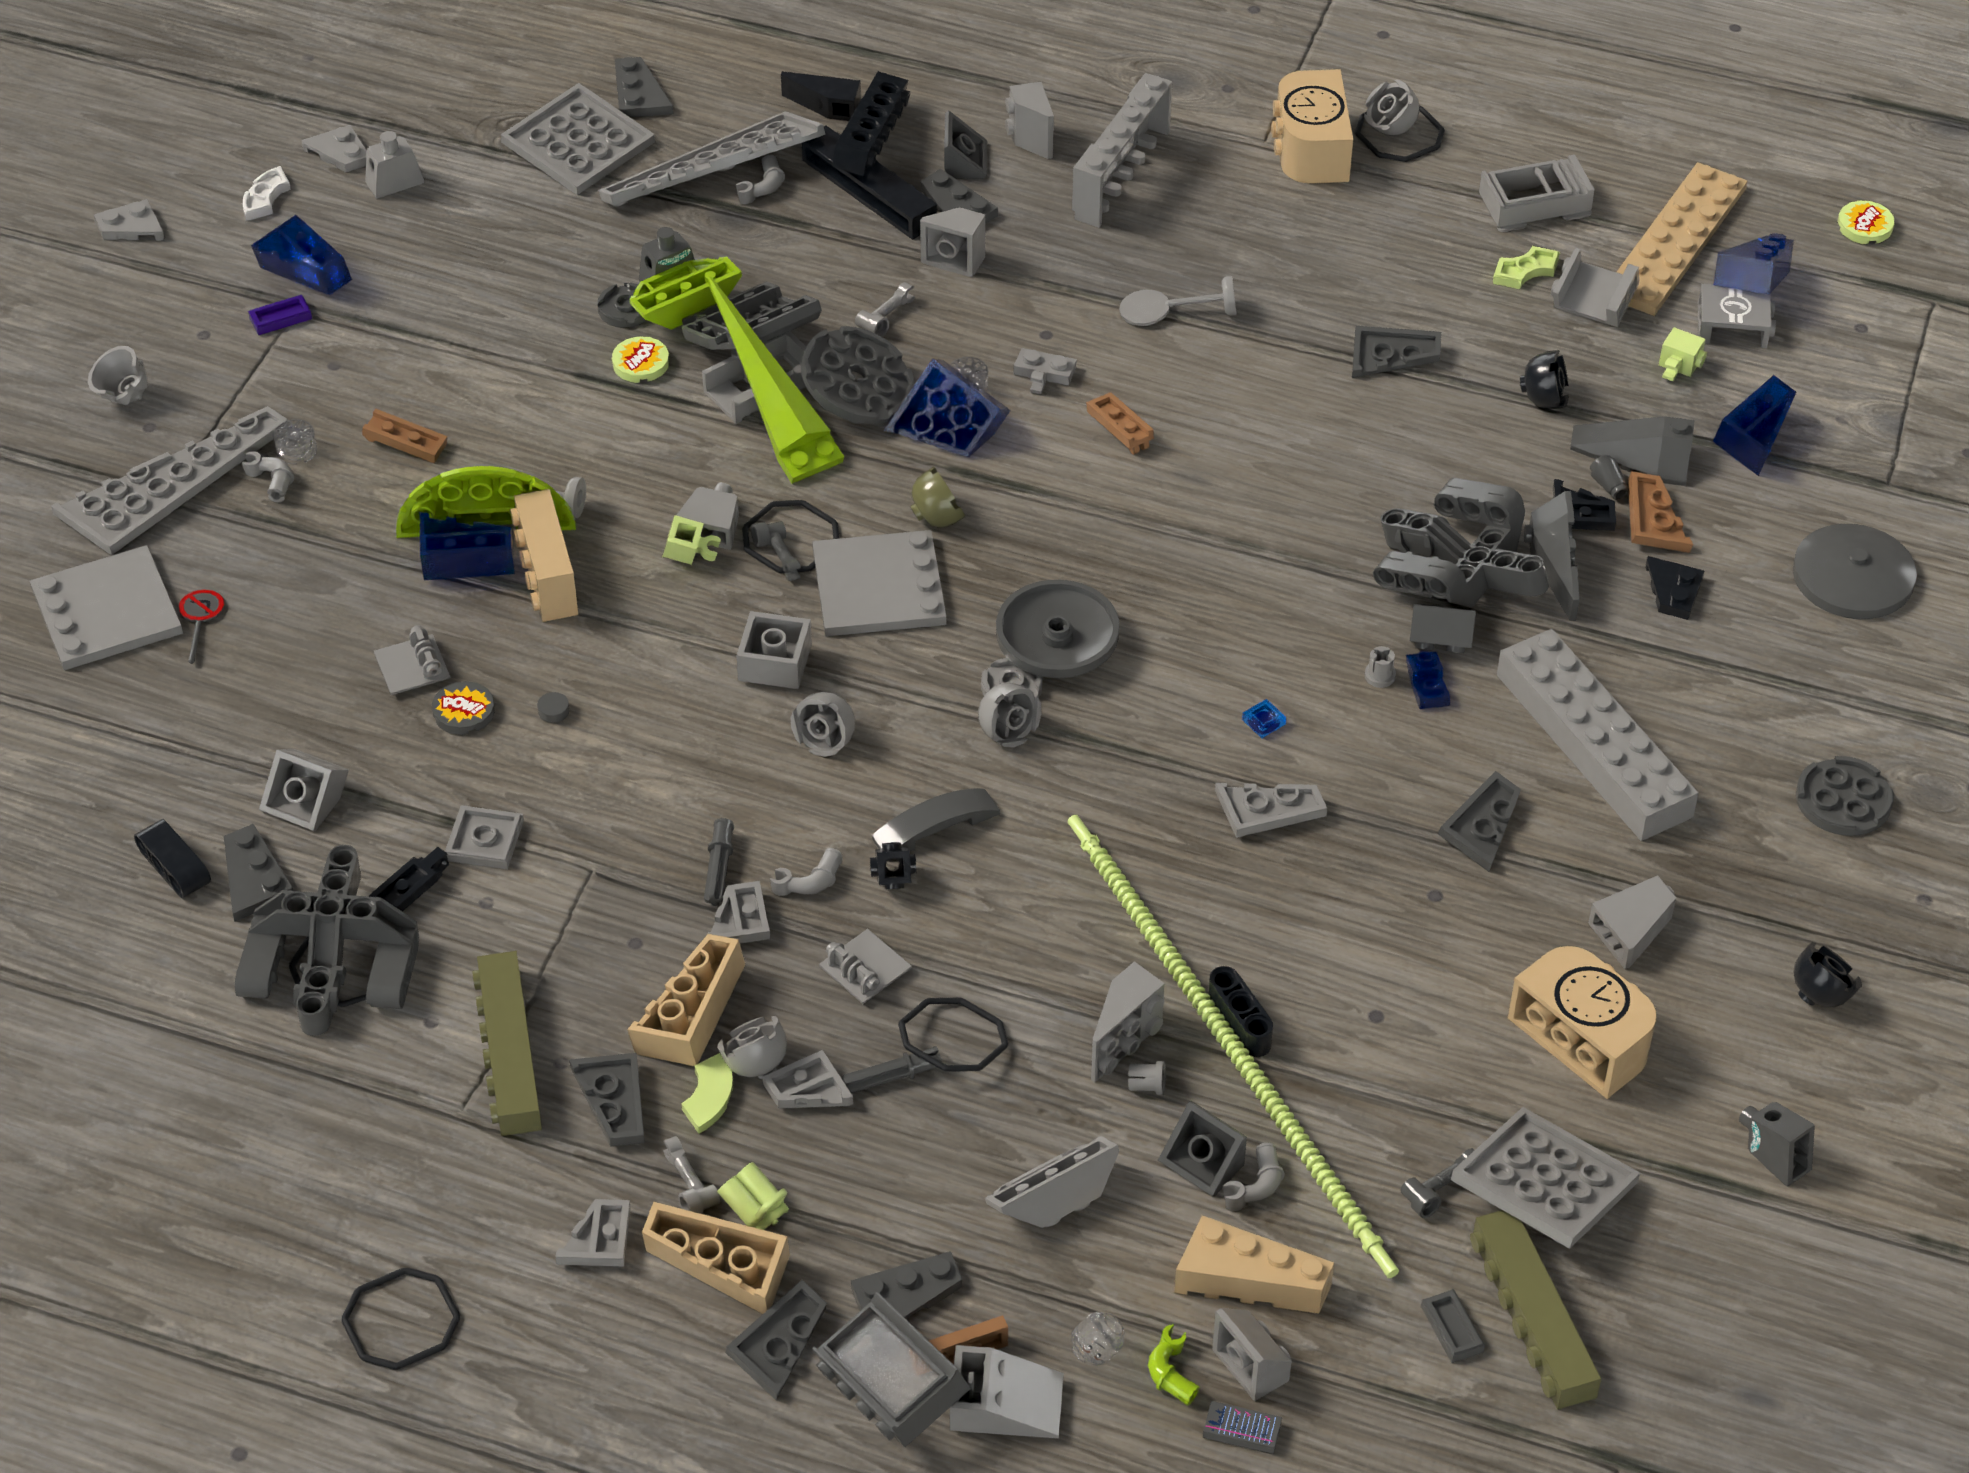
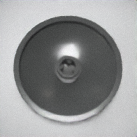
(1854, 571)
(1057, 628)

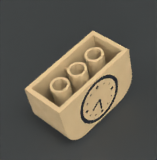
(1313, 127)
(1585, 1016)

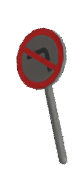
(200, 607)

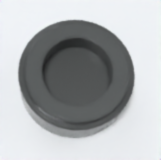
(553, 707)

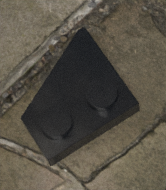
(1589, 510)
(1674, 586)

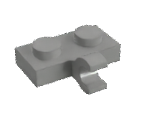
(1044, 367)

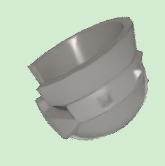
(118, 376)

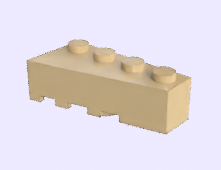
(692, 1004)
(721, 1253)
(1252, 1268)

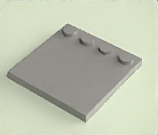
(577, 138)
(878, 583)
(105, 607)
(1545, 1177)

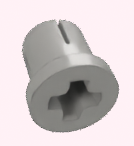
(1381, 670)
(1154, 1077)

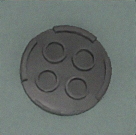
(1844, 796)

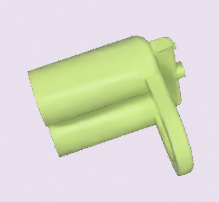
(754, 1198)

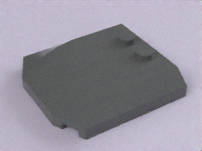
(761, 307)

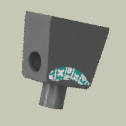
(663, 253)
(1780, 1140)

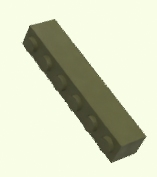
(508, 1043)
(1535, 1309)

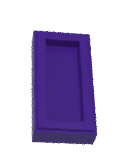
(280, 314)

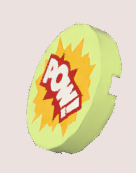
(1866, 222)
(640, 359)

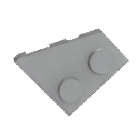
(129, 222)

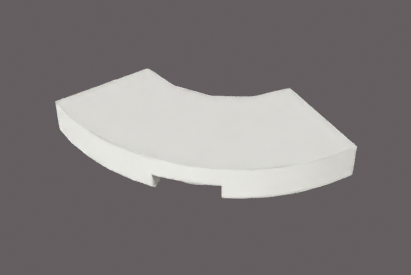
(266, 188)

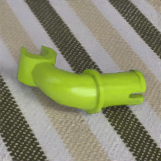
(1164, 1374)

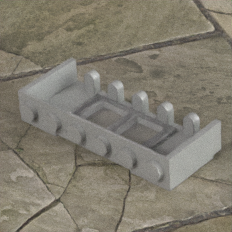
(1146, 108)

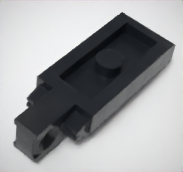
(413, 879)

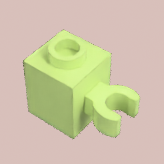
(1681, 354)
(686, 540)

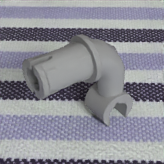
(772, 180)
(280, 473)
(820, 878)
(1268, 1181)

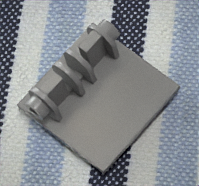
(412, 662)
(864, 965)

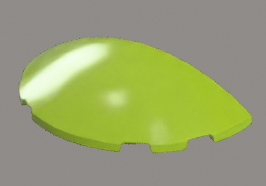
(474, 495)

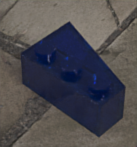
(302, 256)
(1755, 264)
(1755, 423)

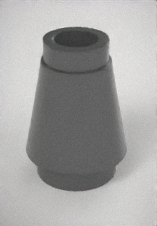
(1609, 476)

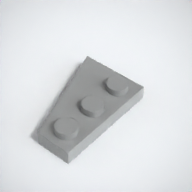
(1264, 809)

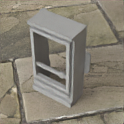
(1513, 214)
(720, 377)

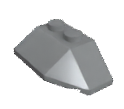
(1058, 1185)

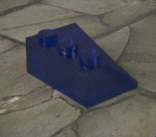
(948, 411)

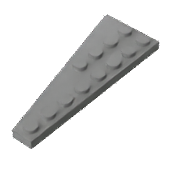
(723, 154)
(157, 487)

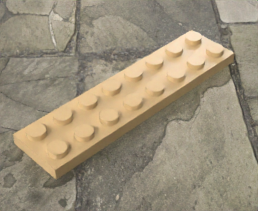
(1681, 233)

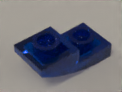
(1427, 680)

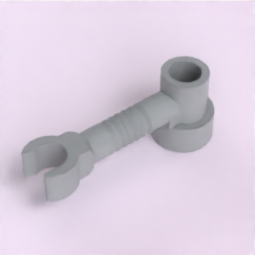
(876, 320)
(697, 1197)

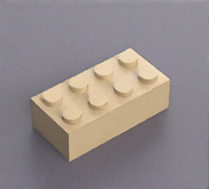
(544, 555)

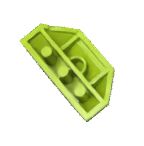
(683, 290)

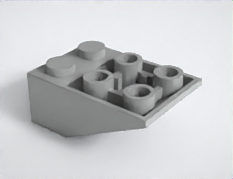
(1127, 1018)
(1006, 1395)

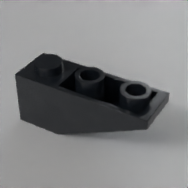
(825, 95)

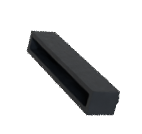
(878, 188)

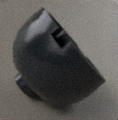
(1546, 380)
(1824, 977)

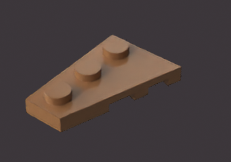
(1652, 515)

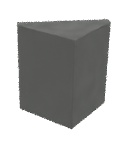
(963, 150)
(1204, 1149)

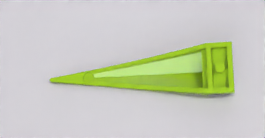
(794, 427)

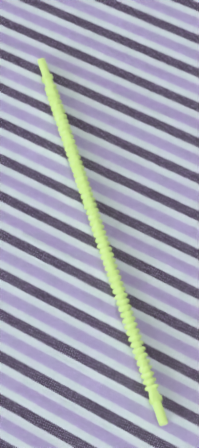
(1234, 1048)

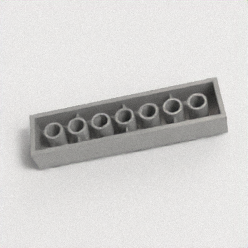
(1597, 734)

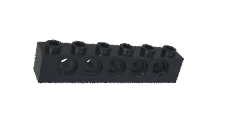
(871, 123)

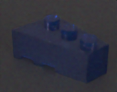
(464, 550)

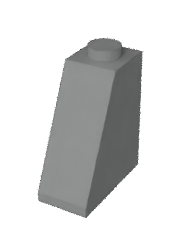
(1632, 918)

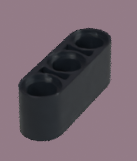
(172, 858)
(1241, 1010)

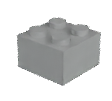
(774, 650)

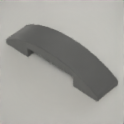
(937, 815)

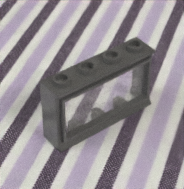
(890, 1371)

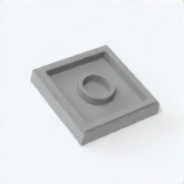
(484, 837)

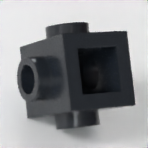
(902, 874)

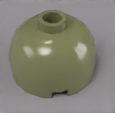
(934, 500)

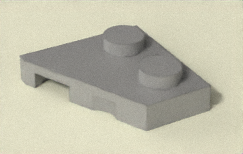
(339, 148)
(742, 914)
(808, 1084)
(599, 1237)

